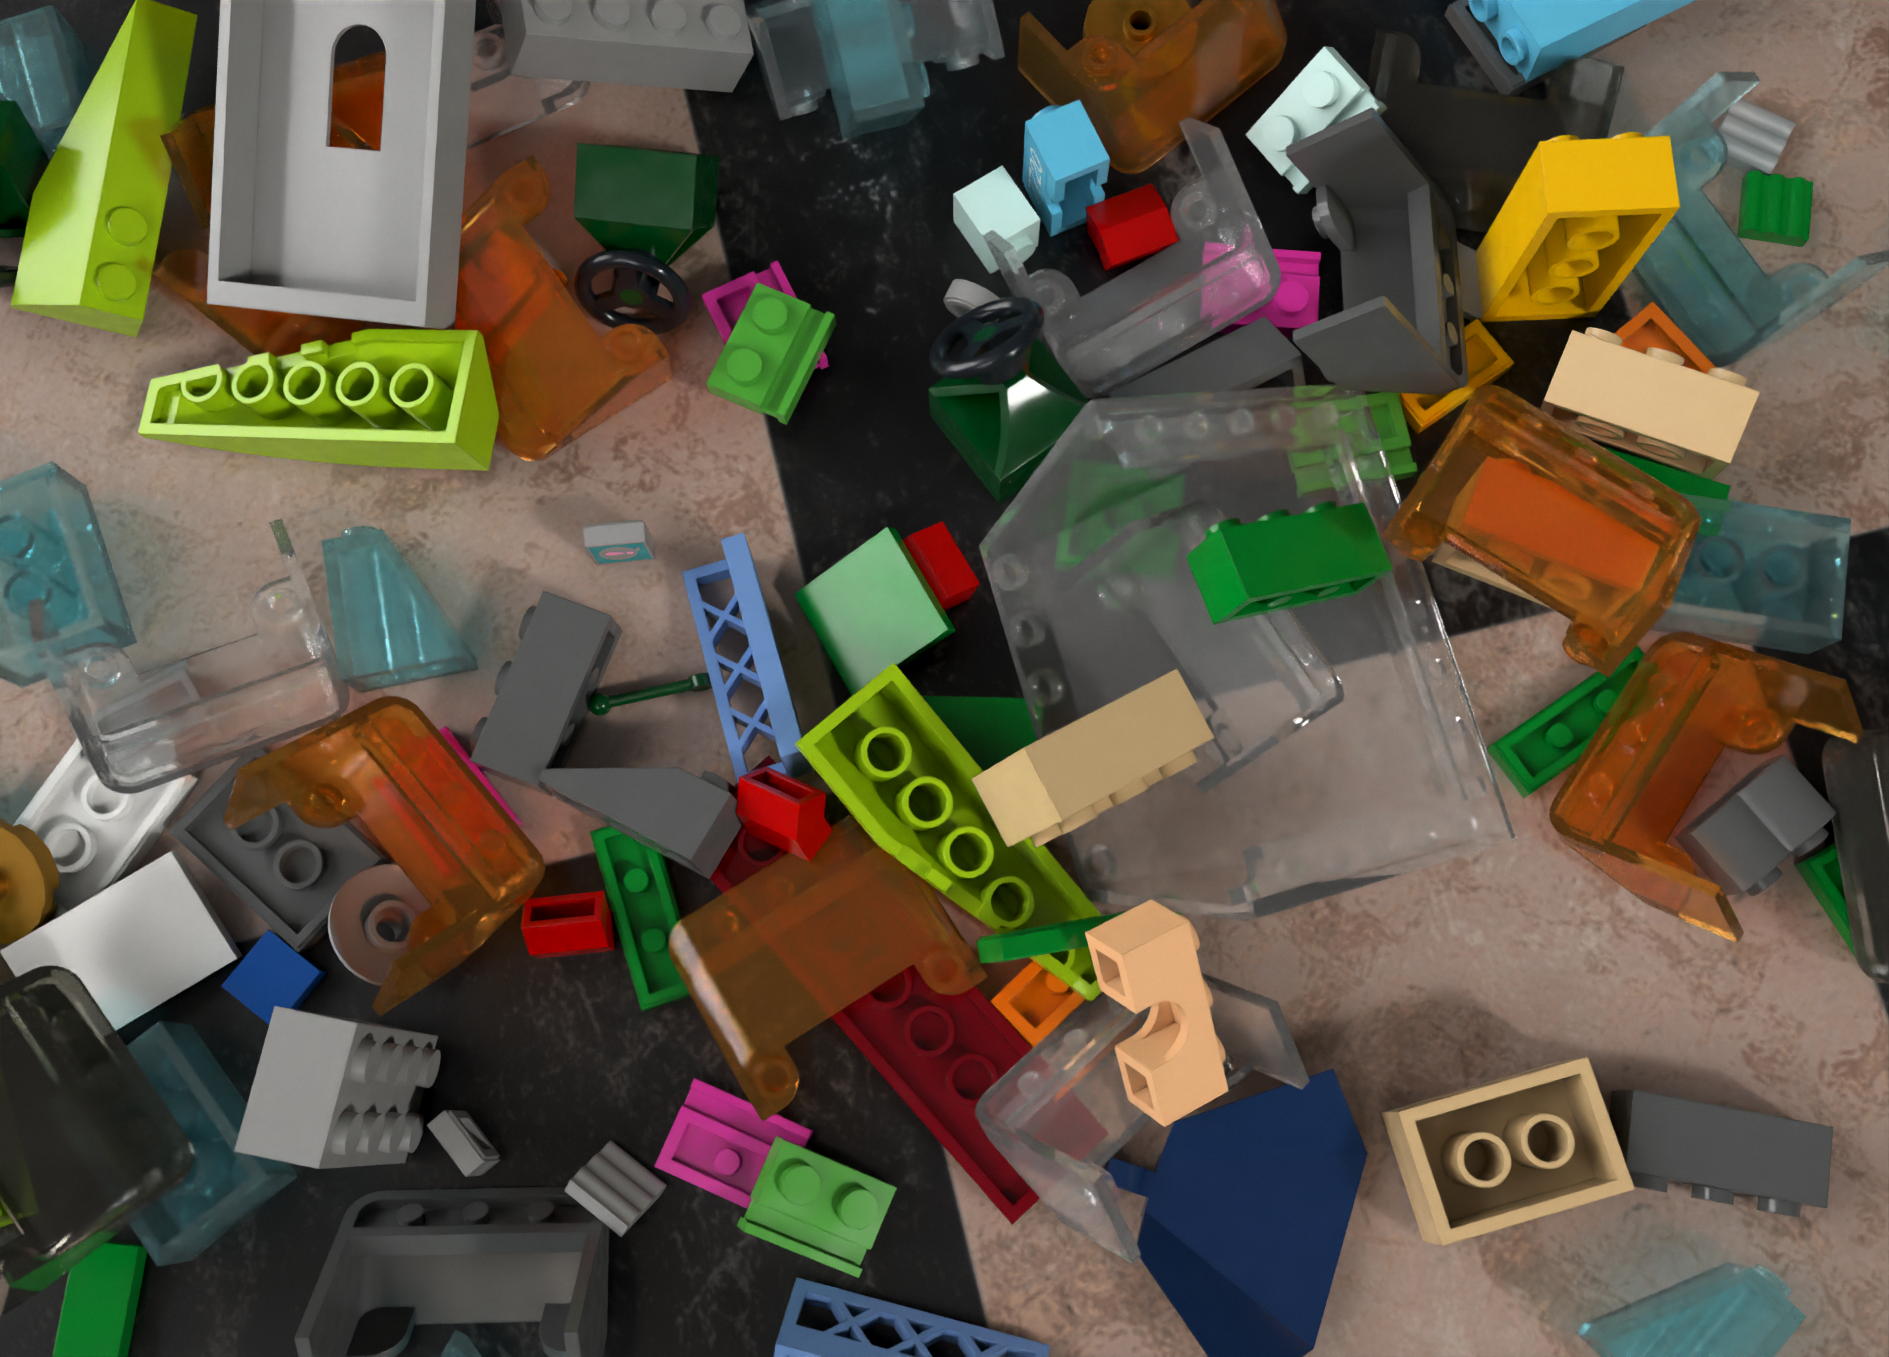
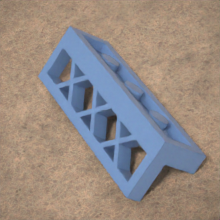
(762, 651)
(914, 1326)

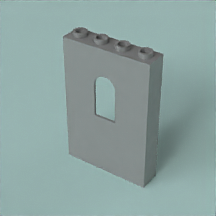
(329, 224)

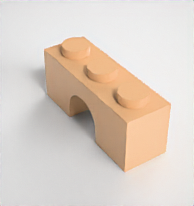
(1176, 1056)

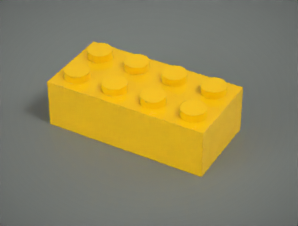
(1575, 226)

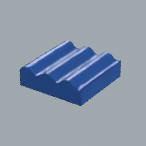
(273, 977)

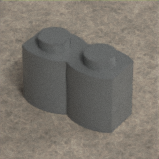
(1756, 827)

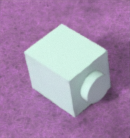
(999, 206)

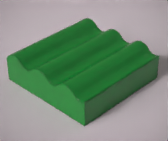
(1775, 209)

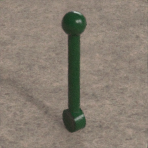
(601, 703)

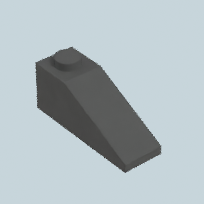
(656, 806)

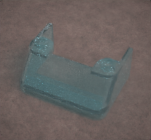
(1700, 266)

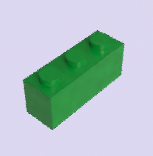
(1287, 560)

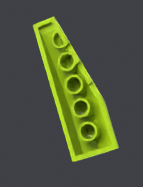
(107, 184)
(355, 402)
(917, 801)

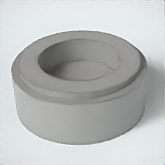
(965, 296)

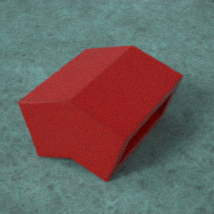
(1130, 226)
(942, 565)
(783, 812)
(568, 925)

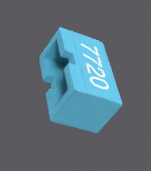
(1063, 165)

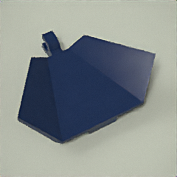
(1251, 1216)

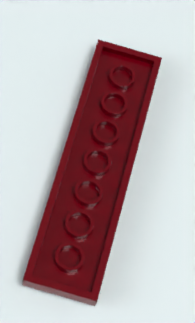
(925, 1044)

